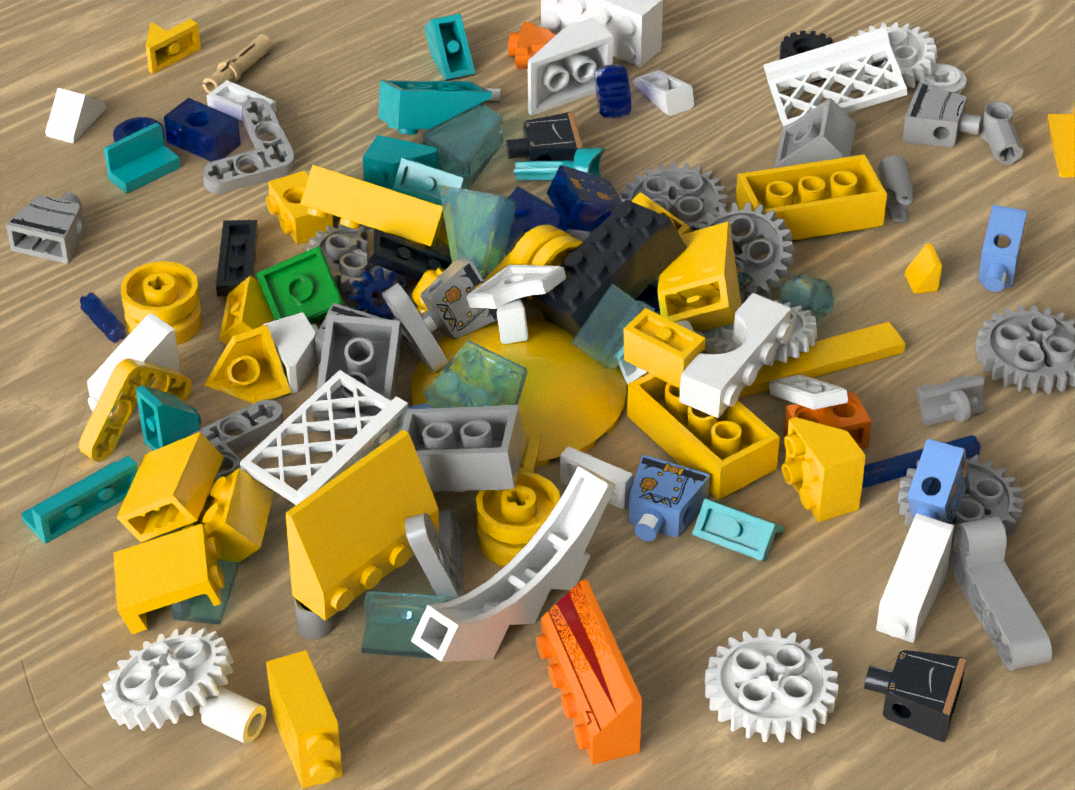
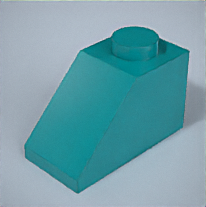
(449, 46)
(384, 158)
(164, 417)

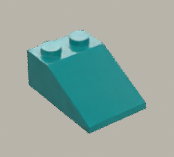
(426, 103)

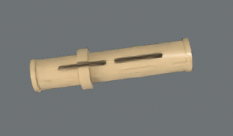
(243, 60)

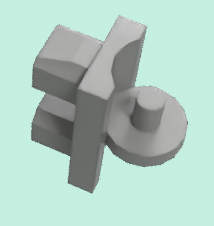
(951, 400)

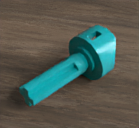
(584, 160)

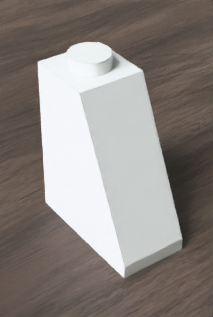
(149, 342)
(916, 578)

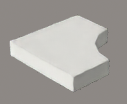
(515, 283)

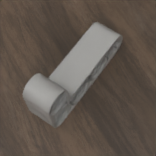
(995, 594)

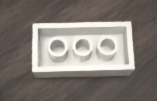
(633, 23)

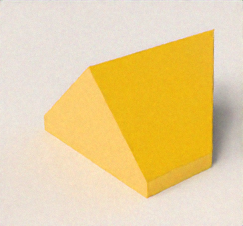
(250, 368)

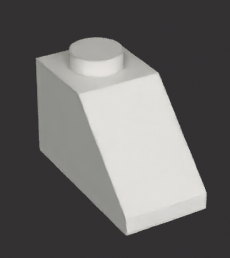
(295, 347)

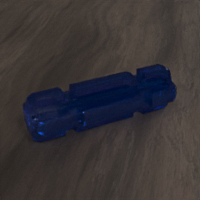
(103, 317)

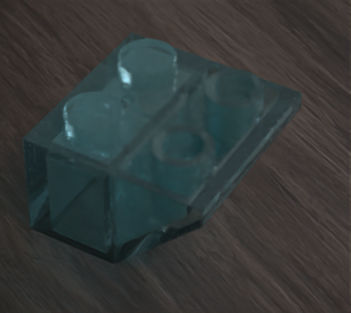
(477, 379)

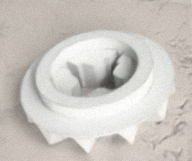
(942, 73)

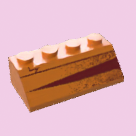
(591, 676)

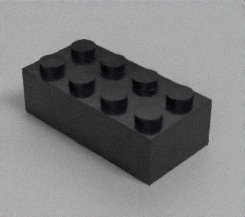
(623, 251)

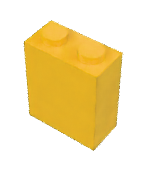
(170, 487)
(304, 719)

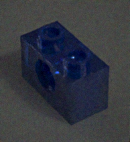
(202, 130)

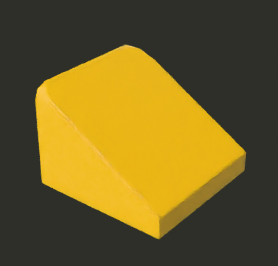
(924, 271)

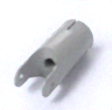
(898, 186)

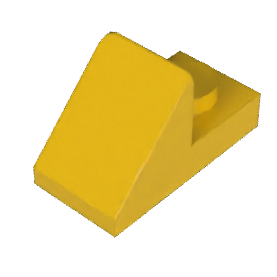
(171, 45)

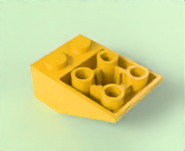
(702, 280)

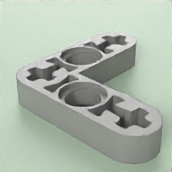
(262, 157)
(414, 330)
(257, 423)
(438, 552)

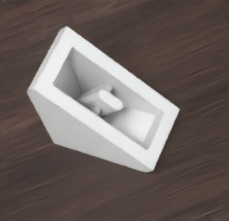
(72, 115)

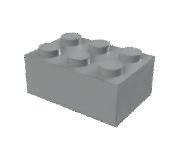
(365, 351)
(468, 446)

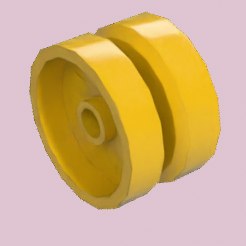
(544, 247)
(167, 292)
(513, 516)

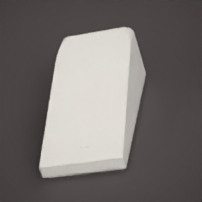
(666, 92)
(512, 322)

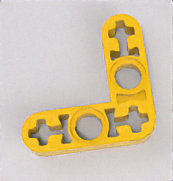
(104, 431)

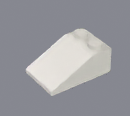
(567, 65)

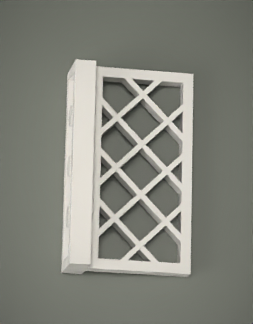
(829, 63)
(374, 433)

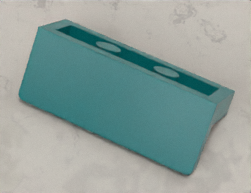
(81, 500)

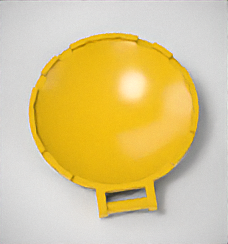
(564, 396)

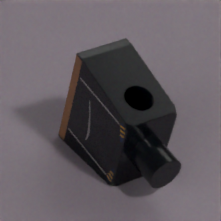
(547, 139)
(920, 691)

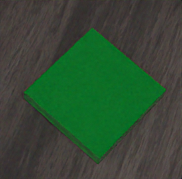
(300, 286)

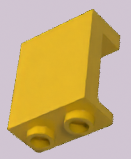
(166, 573)

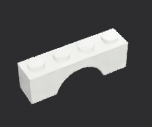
(717, 379)

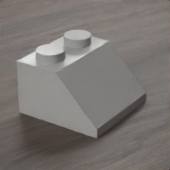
(816, 136)

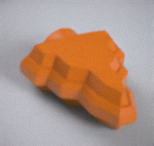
(527, 43)

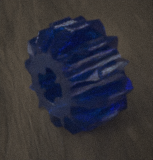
(613, 91)
(371, 285)

